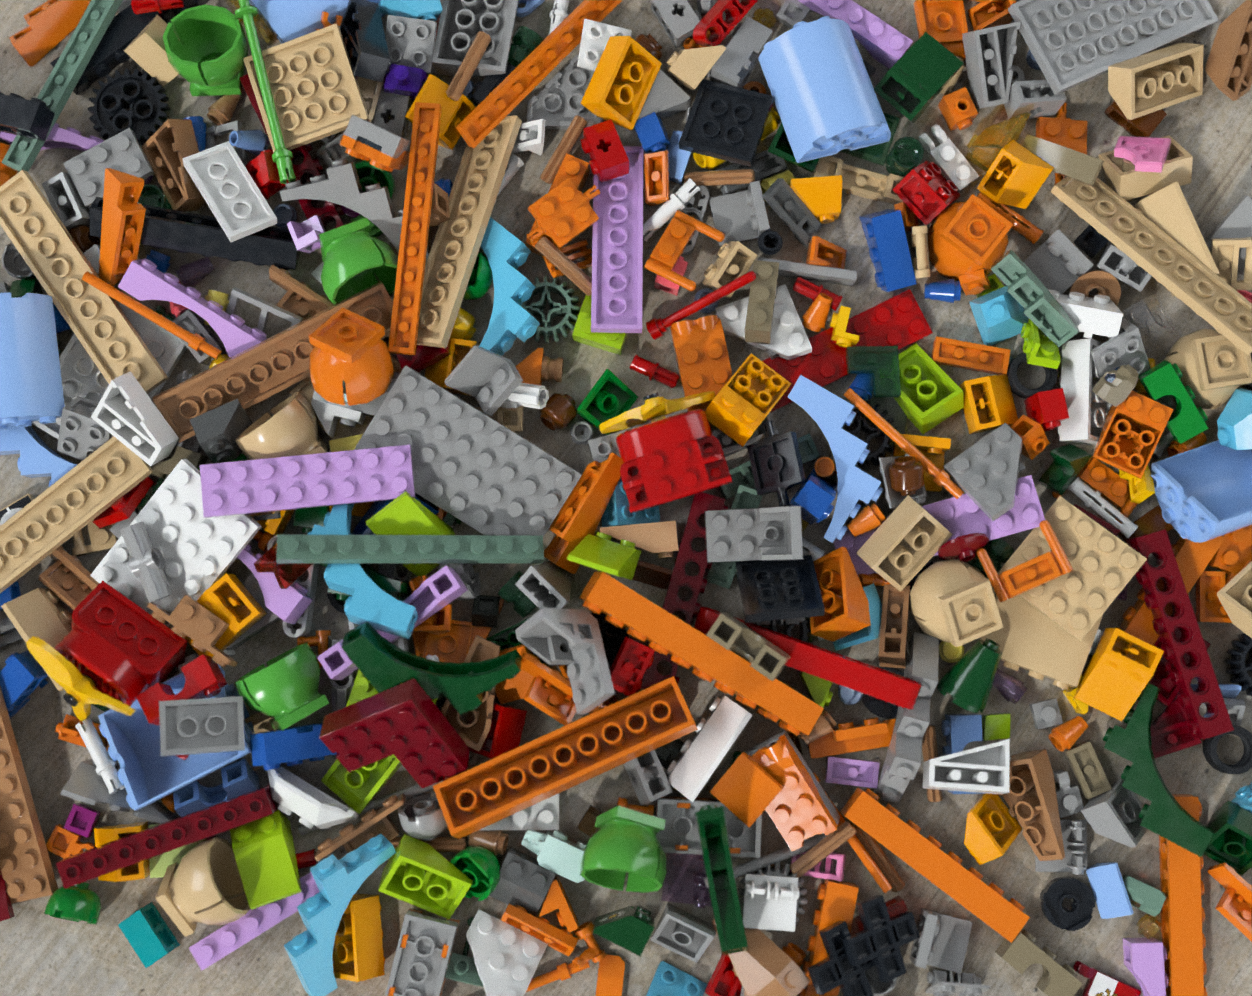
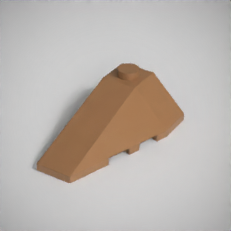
(475, 724)
(1035, 803)
(766, 968)

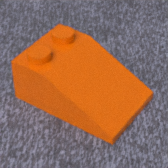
(842, 597)

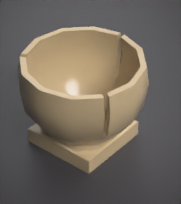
(1210, 367)
(286, 433)
(954, 603)
(201, 885)

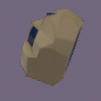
(1116, 384)

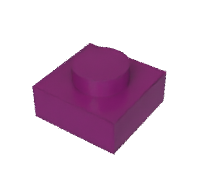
(82, 820)

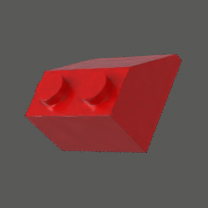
(504, 731)

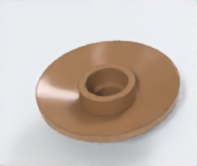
(1101, 280)

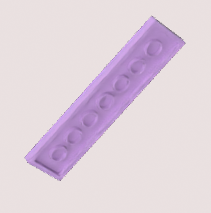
(618, 250)
(306, 481)
(964, 517)

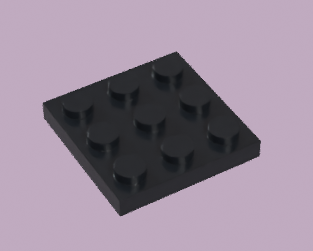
(726, 122)
(779, 589)

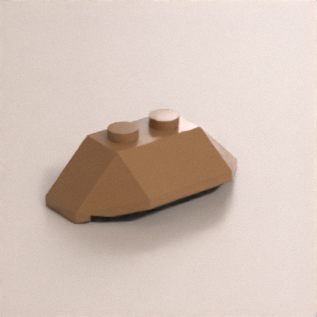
(1231, 53)

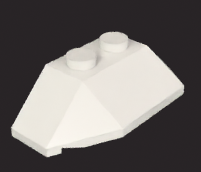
(307, 801)

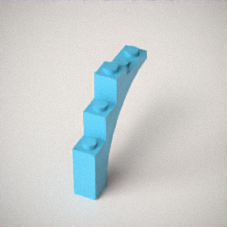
(511, 289)
(367, 600)
(322, 913)

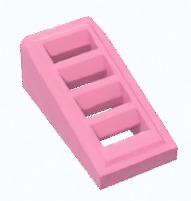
(840, 867)

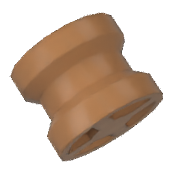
(552, 369)

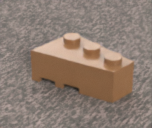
(165, 154)

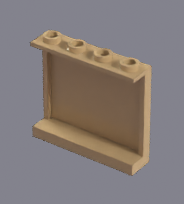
(1040, 644)

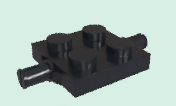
(776, 463)

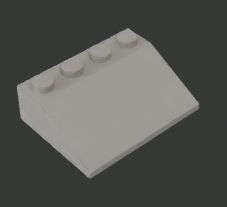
(459, 26)

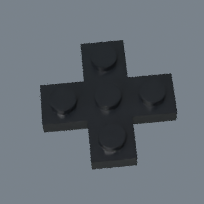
(881, 938)
(836, 968)

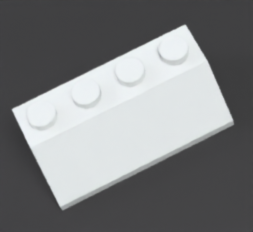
(1084, 407)
(708, 747)

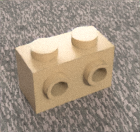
(732, 263)

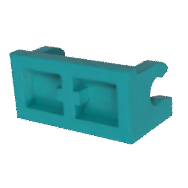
(148, 934)

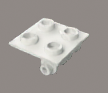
(594, 40)
(770, 902)

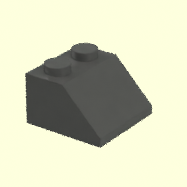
(219, 429)
(523, 882)

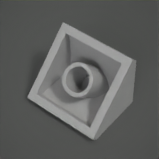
(683, 933)

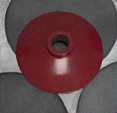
(963, 547)

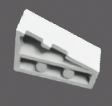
(135, 420)

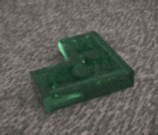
(881, 363)

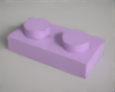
(852, 772)

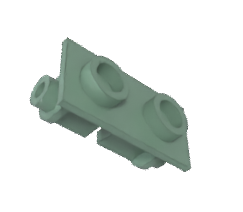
(463, 969)

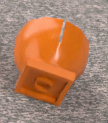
(967, 238)
(351, 351)

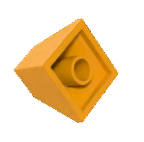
(820, 196)
(990, 829)

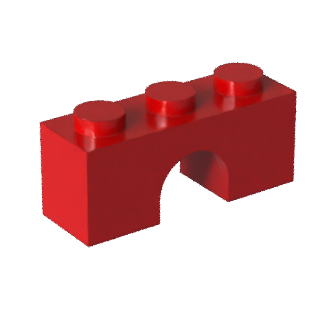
(202, 681)

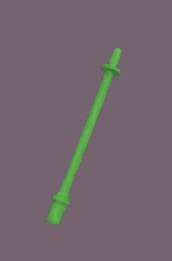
(281, 155)

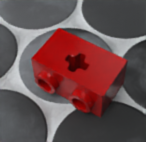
(605, 151)
(265, 173)
(1047, 408)

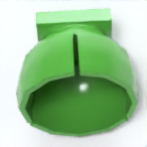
(208, 49)
(353, 259)
(285, 688)
(625, 845)

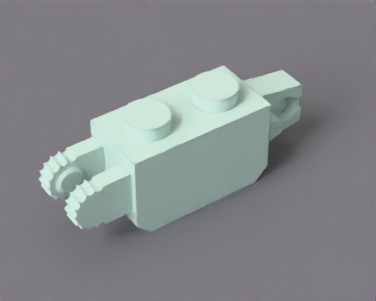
(556, 852)

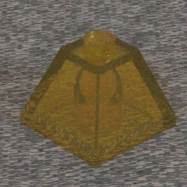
(986, 146)

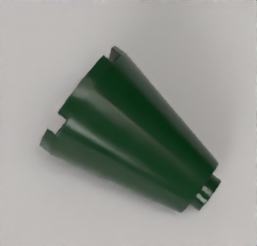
(972, 676)

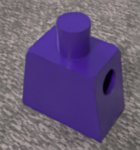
(405, 80)

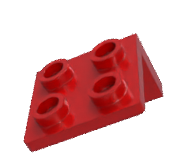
(926, 191)
(630, 666)

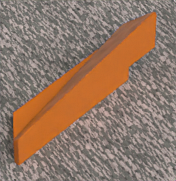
(47, 27)
(120, 224)
(583, 510)

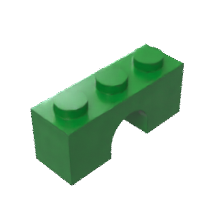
(1186, 419)

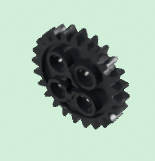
(118, 91)

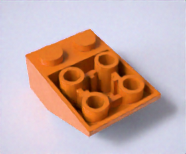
(1132, 433)

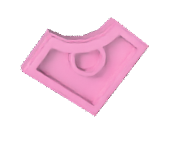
(1144, 152)

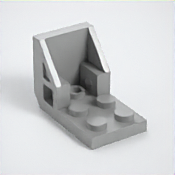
(754, 534)
(582, 651)

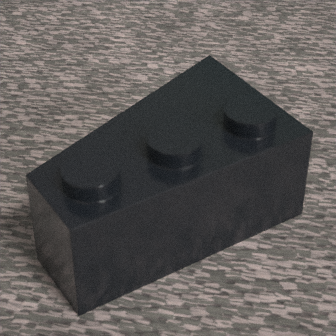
(365, 40)

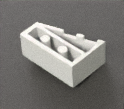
(1091, 314)
(972, 770)

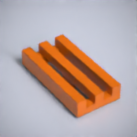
(586, 253)

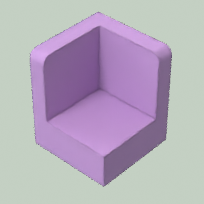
(306, 234)

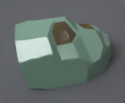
(1144, 896)

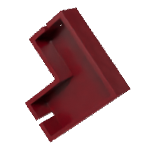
(401, 724)

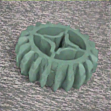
(546, 289)

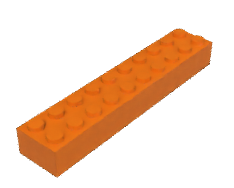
(696, 650)
(564, 758)

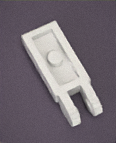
(949, 158)

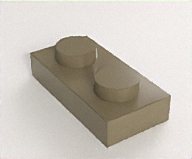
(1088, 770)

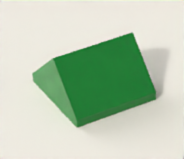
(606, 400)

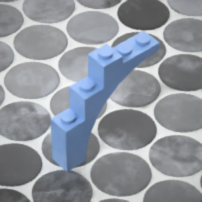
(35, 456)
(854, 484)

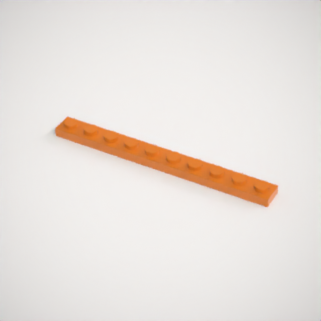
(531, 71)
(415, 228)

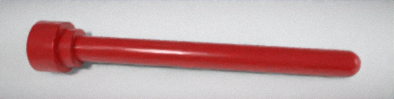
(658, 326)

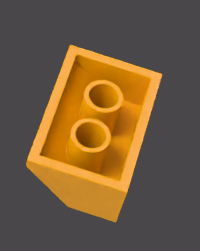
(621, 81)
(359, 940)

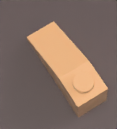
(649, 537)

